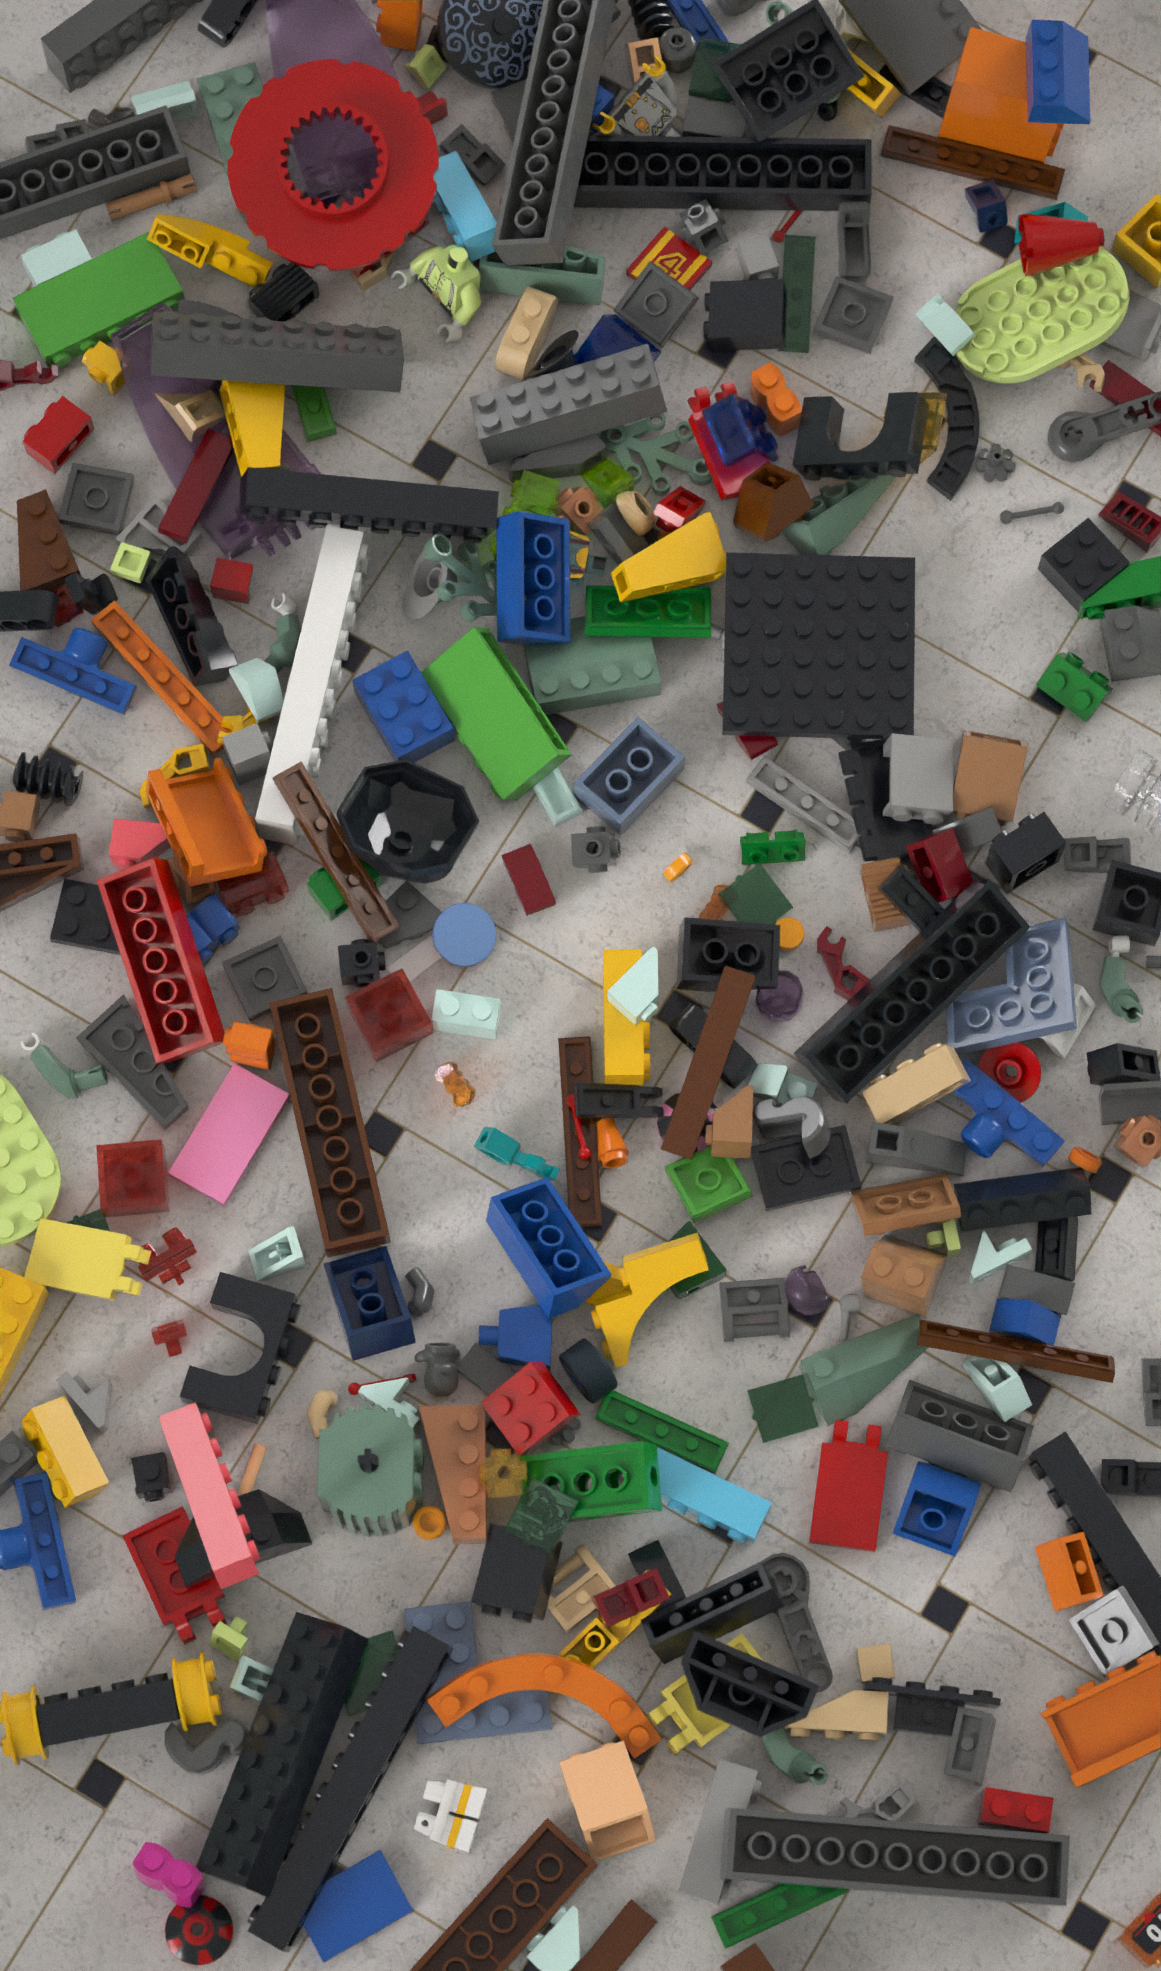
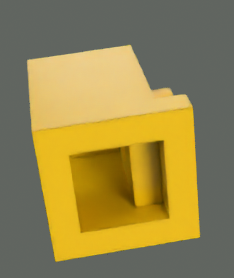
(104, 366)

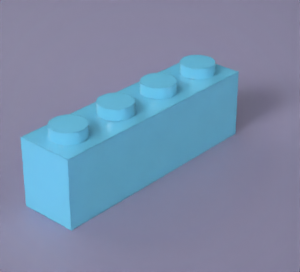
(463, 207)
(710, 1498)

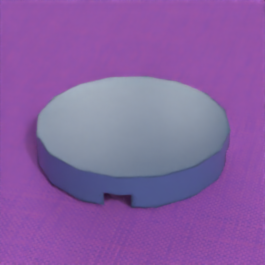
(463, 934)

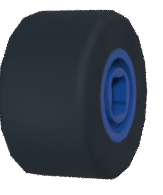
(588, 1370)

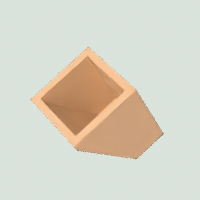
(607, 1801)

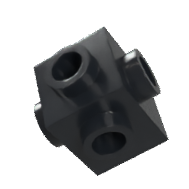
(360, 963)

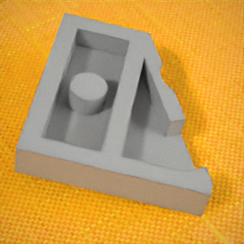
(144, 534)

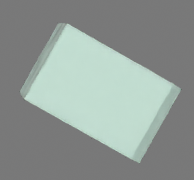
(259, 688)
(277, 1255)
(251, 1679)

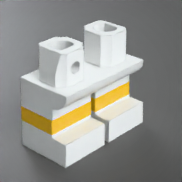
(454, 1799)

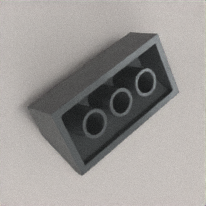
(959, 1436)

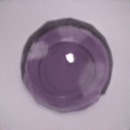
(783, 1002)
(806, 1291)

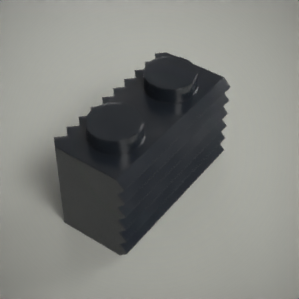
(283, 294)

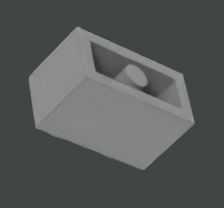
(248, 753)

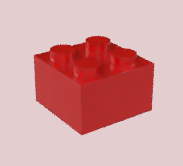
(530, 1408)

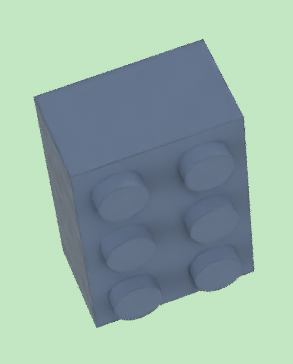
(629, 776)

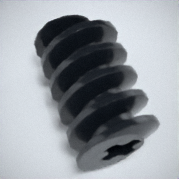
(650, 17)
(46, 780)

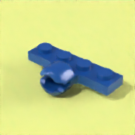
(75, 669)
(1002, 1119)
(38, 1542)

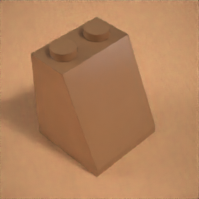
(988, 775)
(902, 1274)

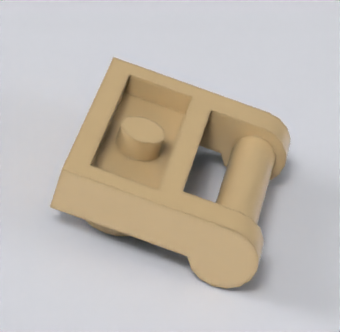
(576, 1602)

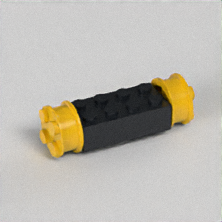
(36, 1726)

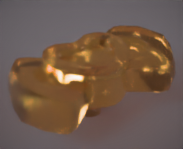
(716, 907)
(455, 1084)

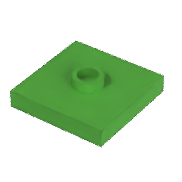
(707, 1184)

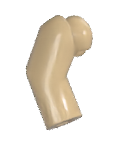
(318, 1408)

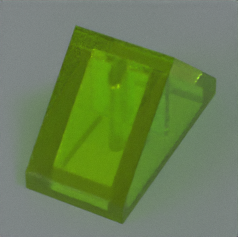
(607, 481)

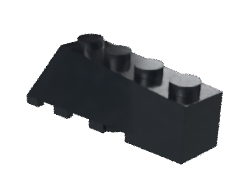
(190, 618)

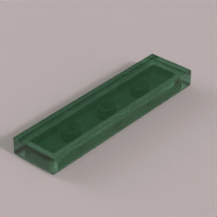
(798, 279)

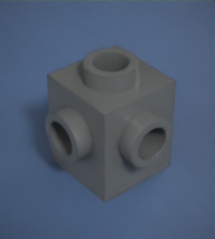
(703, 226)
(585, 845)

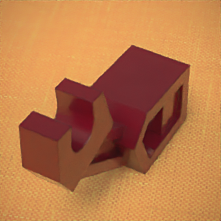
(28, 375)
(832, 957)

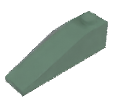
(835, 514)
(860, 1368)

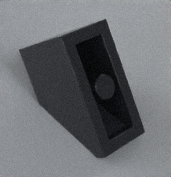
(1122, 1065)

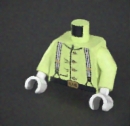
(451, 282)

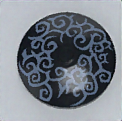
(489, 39)

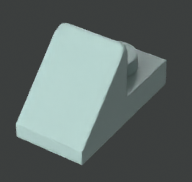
(945, 324)
(775, 1082)
(989, 1261)
(387, 1395)

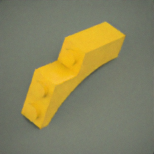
(648, 1274)

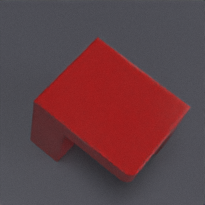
(431, 106)
(231, 580)

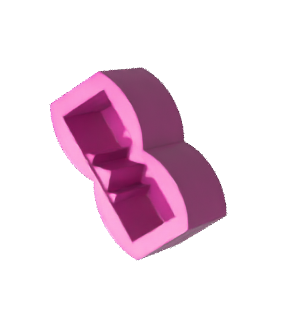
(162, 1872)

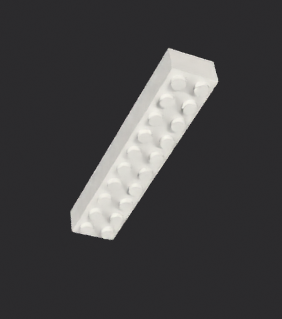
(315, 674)

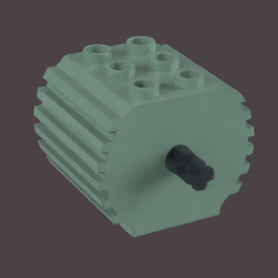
(370, 1470)

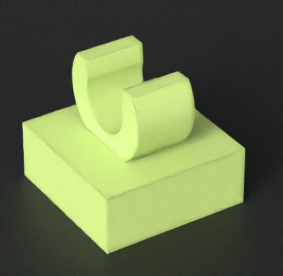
(426, 66)
(130, 562)
(945, 1238)
(230, 1638)

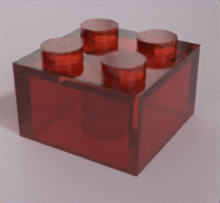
(389, 1015)
(133, 1178)

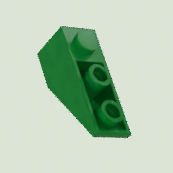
(1134, 586)

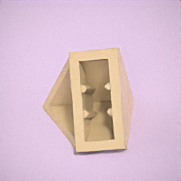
(193, 411)

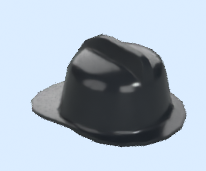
(557, 355)

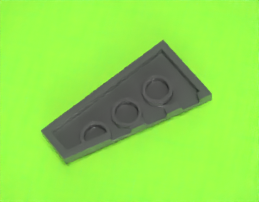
(125, 1052)

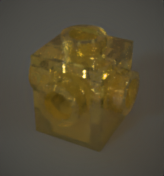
(515, 1474)

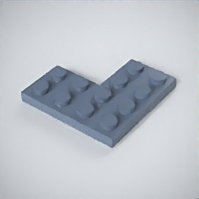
(1032, 1002)
(501, 1715)

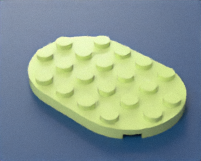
(1040, 319)
(27, 1170)

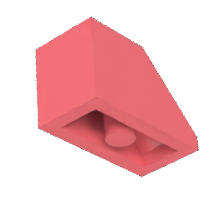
(136, 842)

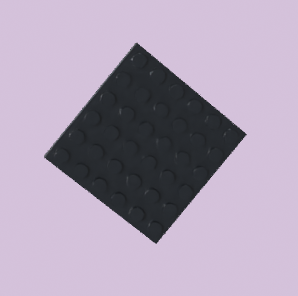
(819, 646)

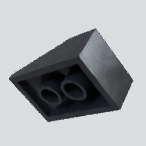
(713, 944)

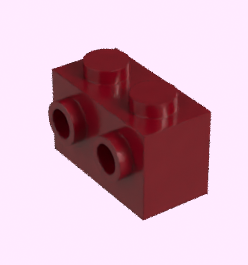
(942, 866)

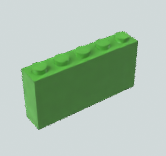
(96, 299)
(495, 714)

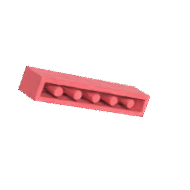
(209, 1496)

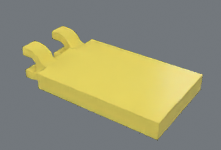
(83, 1260)
(681, 1707)

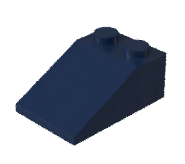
(369, 1303)

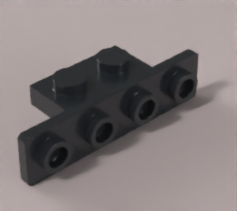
(929, 1710)

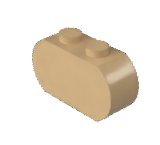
(526, 333)

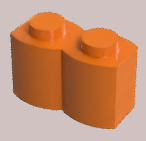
(775, 399)
(250, 1045)

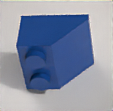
(936, 1508)

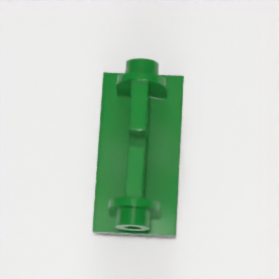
(787, 847)

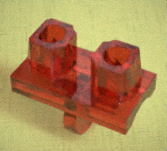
(179, 1250)

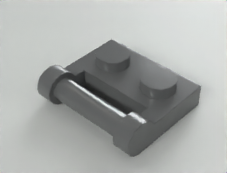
(754, 1298)

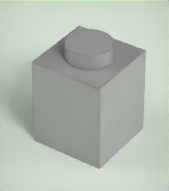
(758, 258)

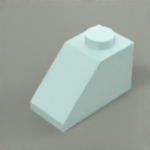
(638, 989)
(999, 1386)

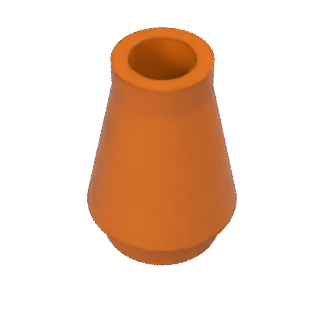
(610, 1144)

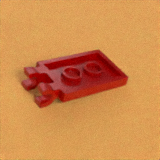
(726, 479)
(849, 1491)
(154, 1553)

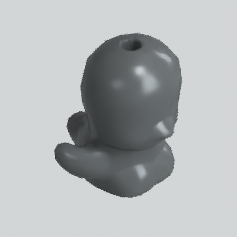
(441, 1372)

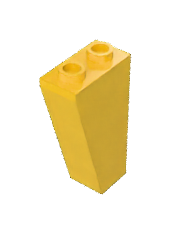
(254, 422)
(675, 562)

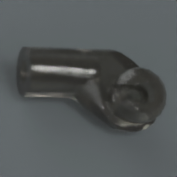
(101, 119)

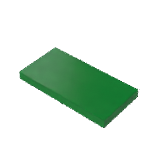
(666, 614)

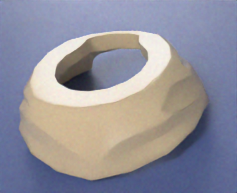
(636, 511)

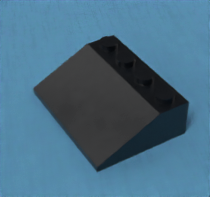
(787, 70)

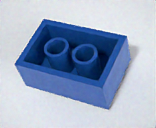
(403, 709)

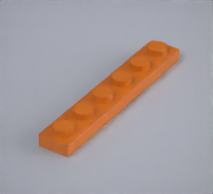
(161, 675)

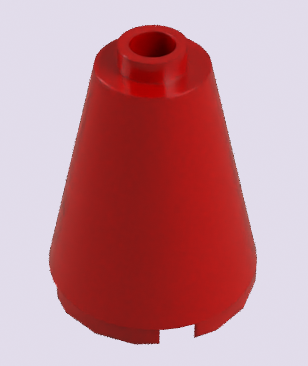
(1055, 242)

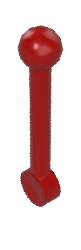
(778, 236)
(584, 1152)
(354, 1387)

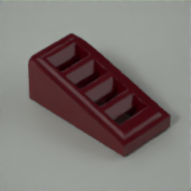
(1136, 535)

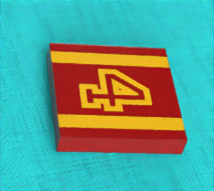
(673, 257)

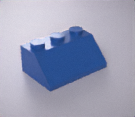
(1057, 73)

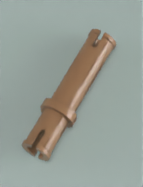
(151, 197)

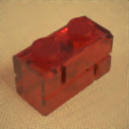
(249, 890)

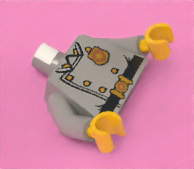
(645, 107)

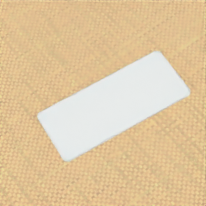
(417, 959)

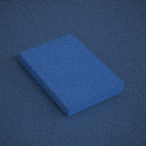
(355, 1906)

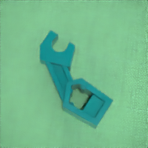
(506, 1151)

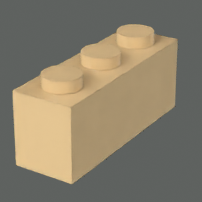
(915, 1084)

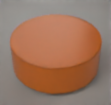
(1085, 1159)

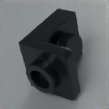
(91, 594)
(151, 1477)

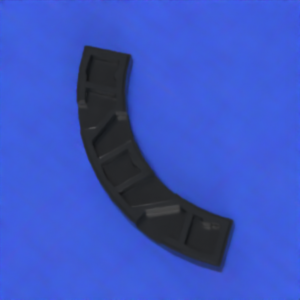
(961, 417)

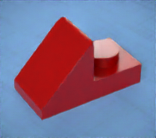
(678, 509)

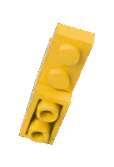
(206, 243)
(597, 1643)

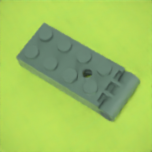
(224, 99)

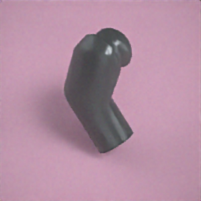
(423, 1292)

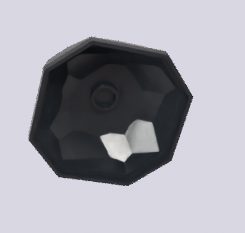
(407, 821)

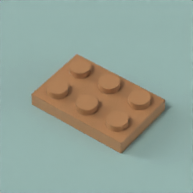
(905, 1204)

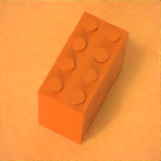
(991, 100)

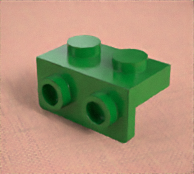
(1074, 685)

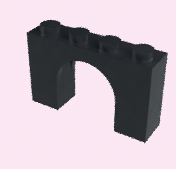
(892, 453)
(246, 1394)

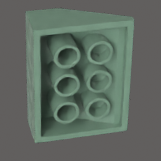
(591, 670)

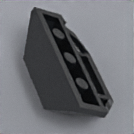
(273, 1528)
(744, 1688)

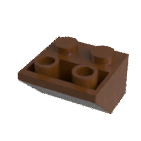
(770, 502)

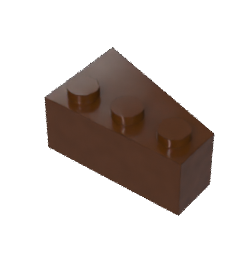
(43, 548)
(37, 865)

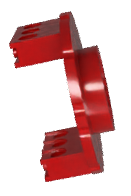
(355, 234)

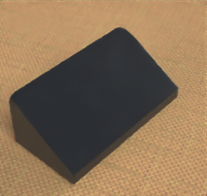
(1057, 1248)

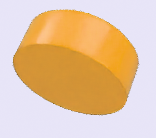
(678, 867)
(790, 934)
(429, 1522)

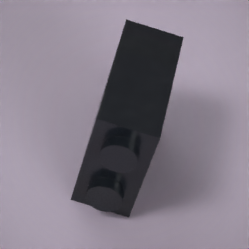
(746, 314)
(514, 1577)

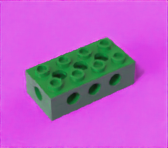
(604, 1464)

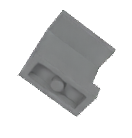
(1138, 330)
(919, 778)

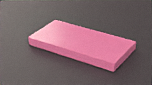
(229, 1134)

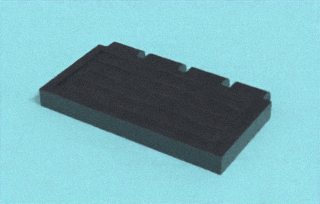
(872, 790)

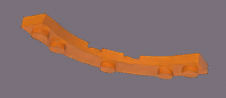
(551, 1674)

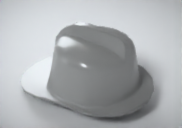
(421, 591)

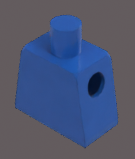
(521, 1337)

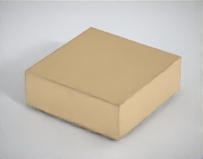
(875, 1662)

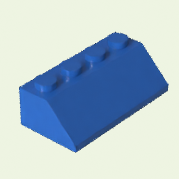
(533, 579)
(547, 1246)

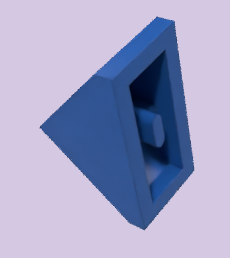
(1025, 1321)

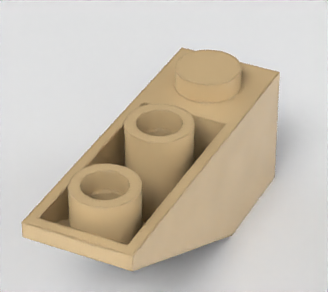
(853, 1713)

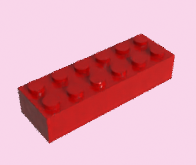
(161, 960)

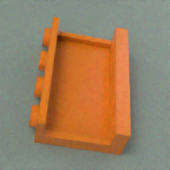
(206, 824)
(1109, 1721)

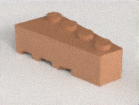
(457, 1447)

